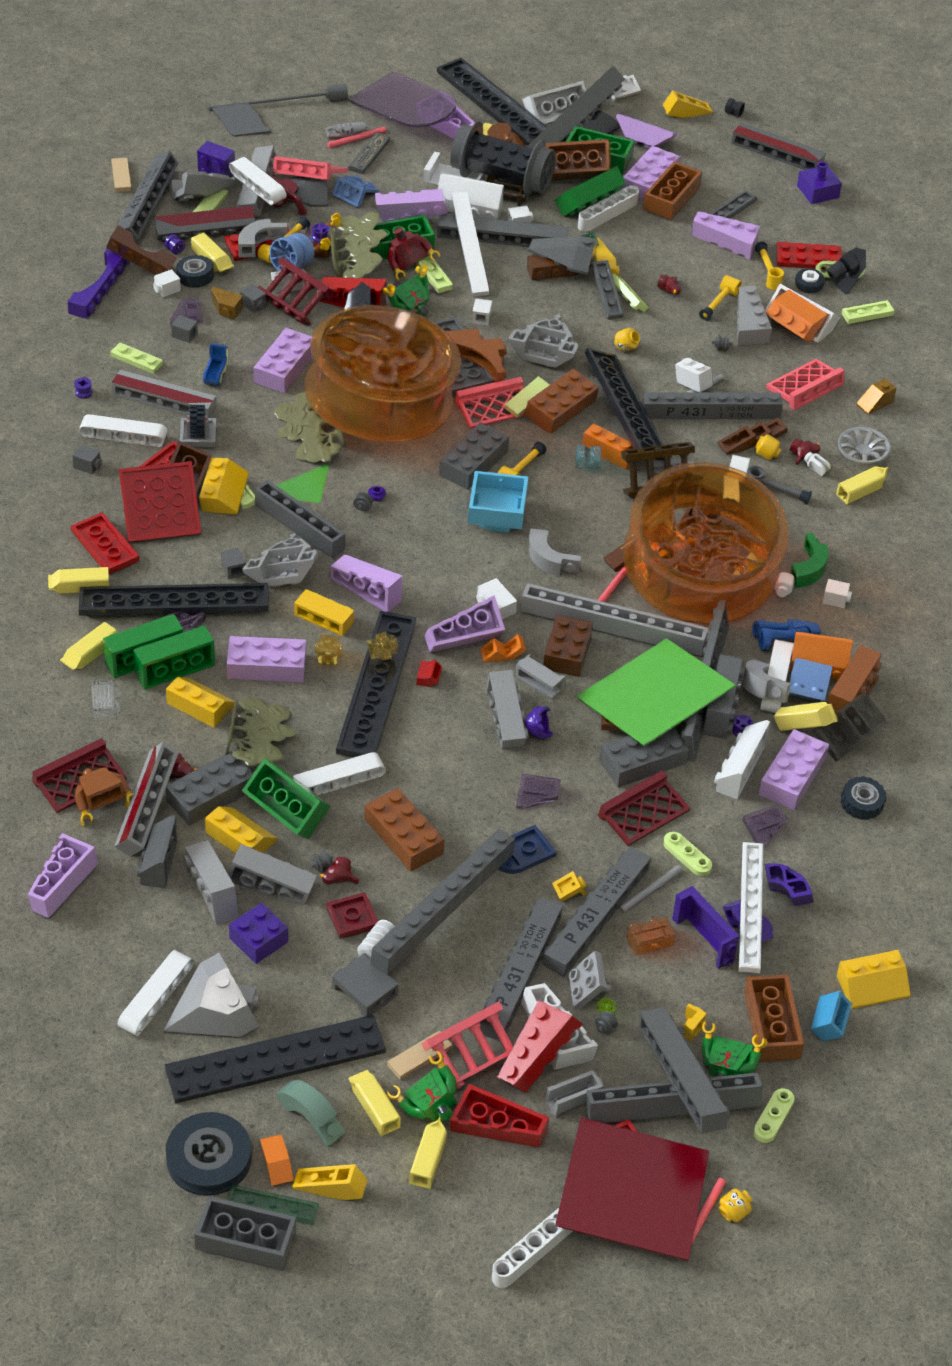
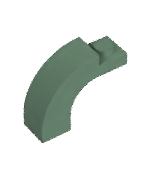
(314, 1107)

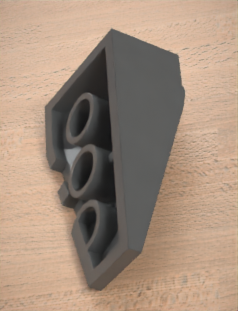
(311, 191)
(573, 252)

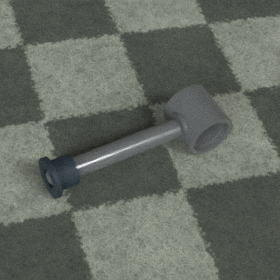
(758, 473)

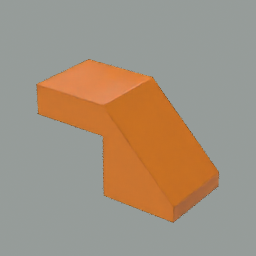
(497, 651)
(277, 1159)

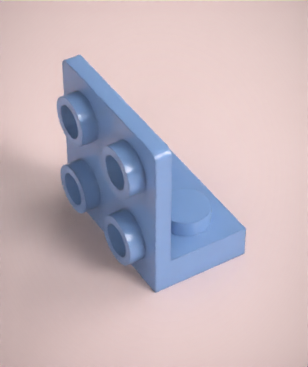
(353, 189)
(810, 680)

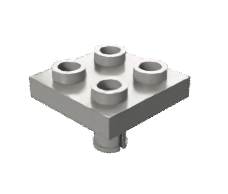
(588, 980)

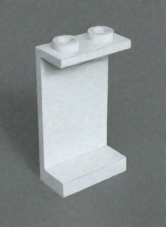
(434, 169)

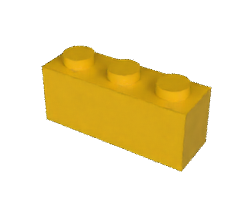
(324, 612)

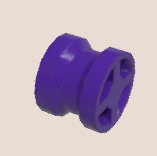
(319, 232)
(174, 244)
(83, 387)
(740, 723)

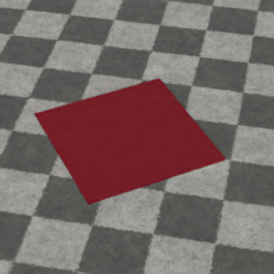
(633, 1189)

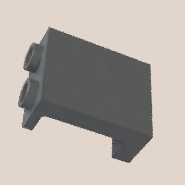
(365, 985)

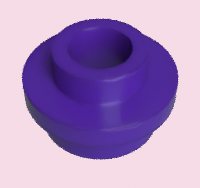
(377, 493)

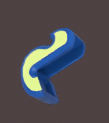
(217, 364)

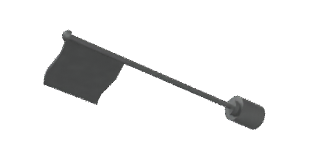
(243, 120)

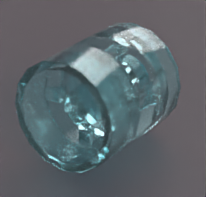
(588, 456)

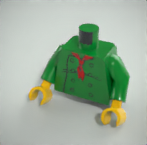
(411, 293)
(729, 1056)
(430, 1095)

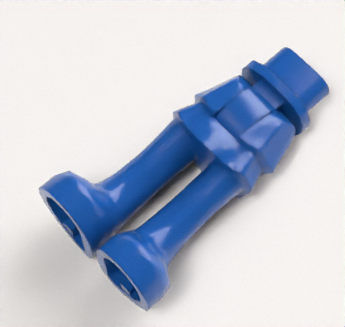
(769, 631)

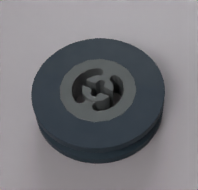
(197, 1136)

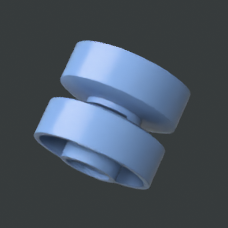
(294, 248)

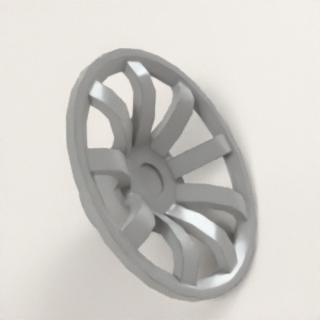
(863, 451)

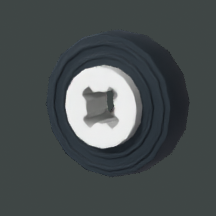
(809, 280)

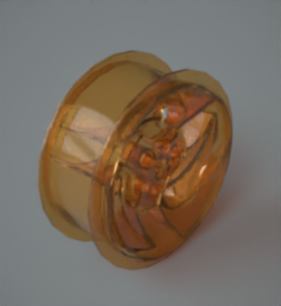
(397, 376)
(705, 546)

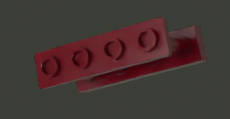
(298, 275)

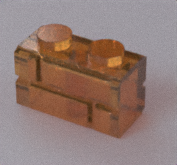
(650, 935)

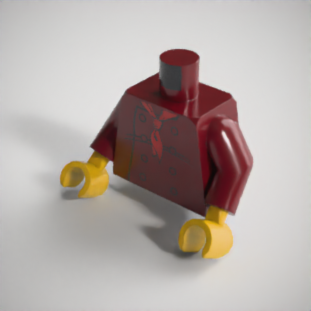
(407, 250)

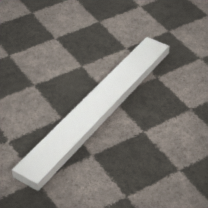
(470, 244)
(751, 908)

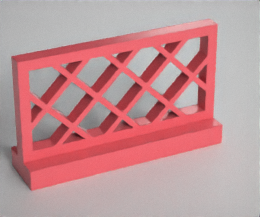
(305, 168)
(811, 389)
(489, 393)

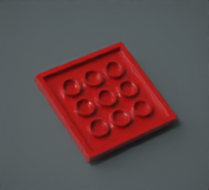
(159, 501)

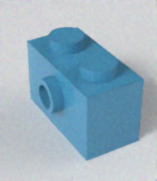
(831, 1016)

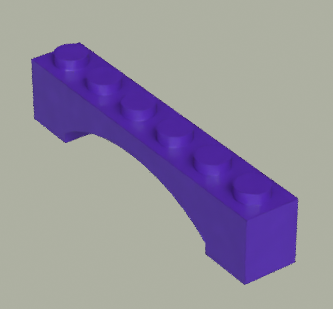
(85, 301)

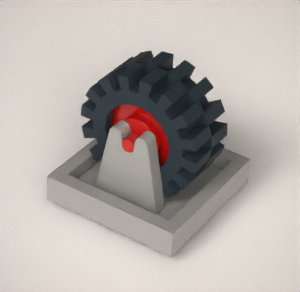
(198, 428)

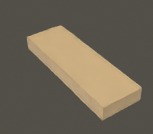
(121, 174)
(414, 1058)

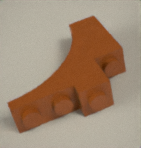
(484, 352)

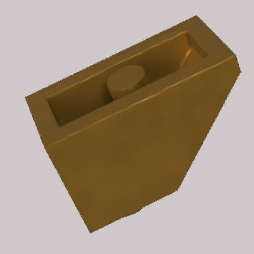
(226, 302)
(877, 396)

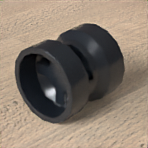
(734, 107)

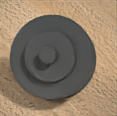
(721, 342)
(363, 501)
(322, 861)
(606, 1022)

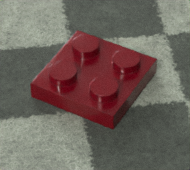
(352, 915)

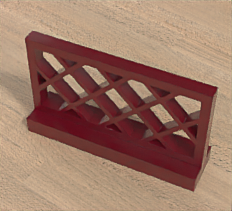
(67, 765)
(632, 797)

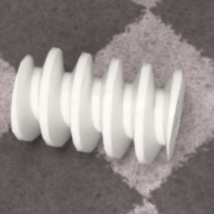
(380, 929)

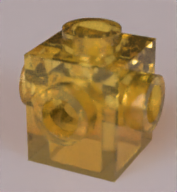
(328, 645)
(382, 646)

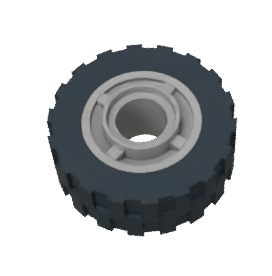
(195, 271)
(863, 798)

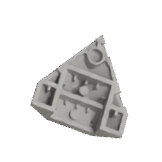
(198, 185)
(545, 342)
(282, 563)
(212, 1004)

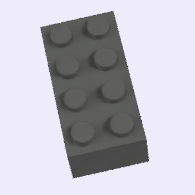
(475, 452)
(722, 710)
(631, 761)
(208, 788)
(245, 1233)

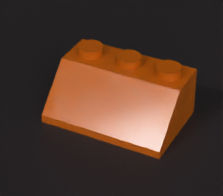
(797, 314)
(610, 444)
(822, 650)

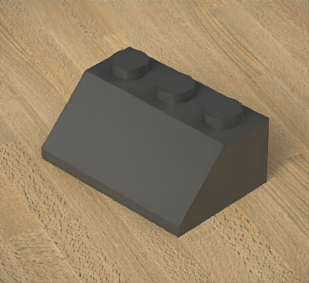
(159, 853)

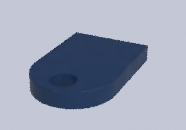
(529, 850)

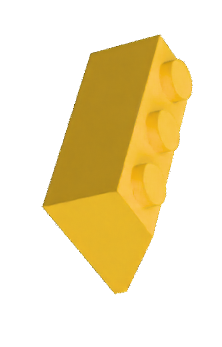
(223, 487)
(198, 701)
(234, 828)
(874, 979)

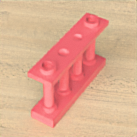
(472, 1024)

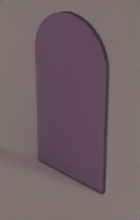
(405, 101)

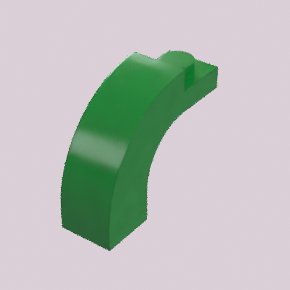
(813, 569)

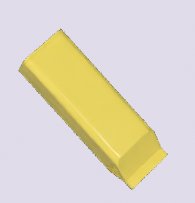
(203, 245)
(862, 484)
(72, 579)
(88, 647)
(805, 716)
(375, 1102)
(428, 1155)

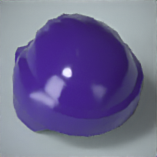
(538, 722)

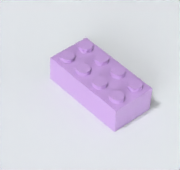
(649, 169)
(283, 360)
(266, 659)
(793, 769)

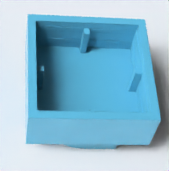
(498, 501)

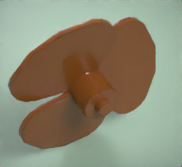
(502, 132)

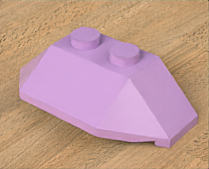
(644, 132)

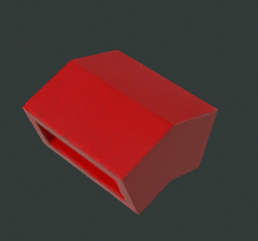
(428, 673)

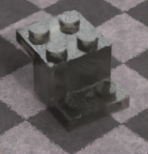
(855, 725)

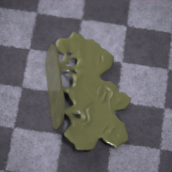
(358, 243)
(307, 426)
(260, 729)

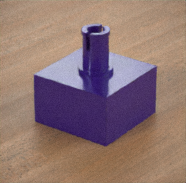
(819, 183)

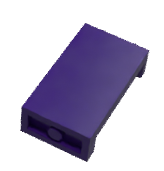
(708, 922)

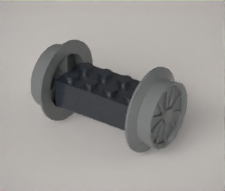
(503, 159)

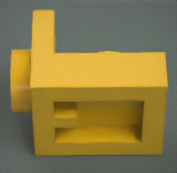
(569, 886)
(695, 1020)

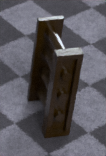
(649, 455)

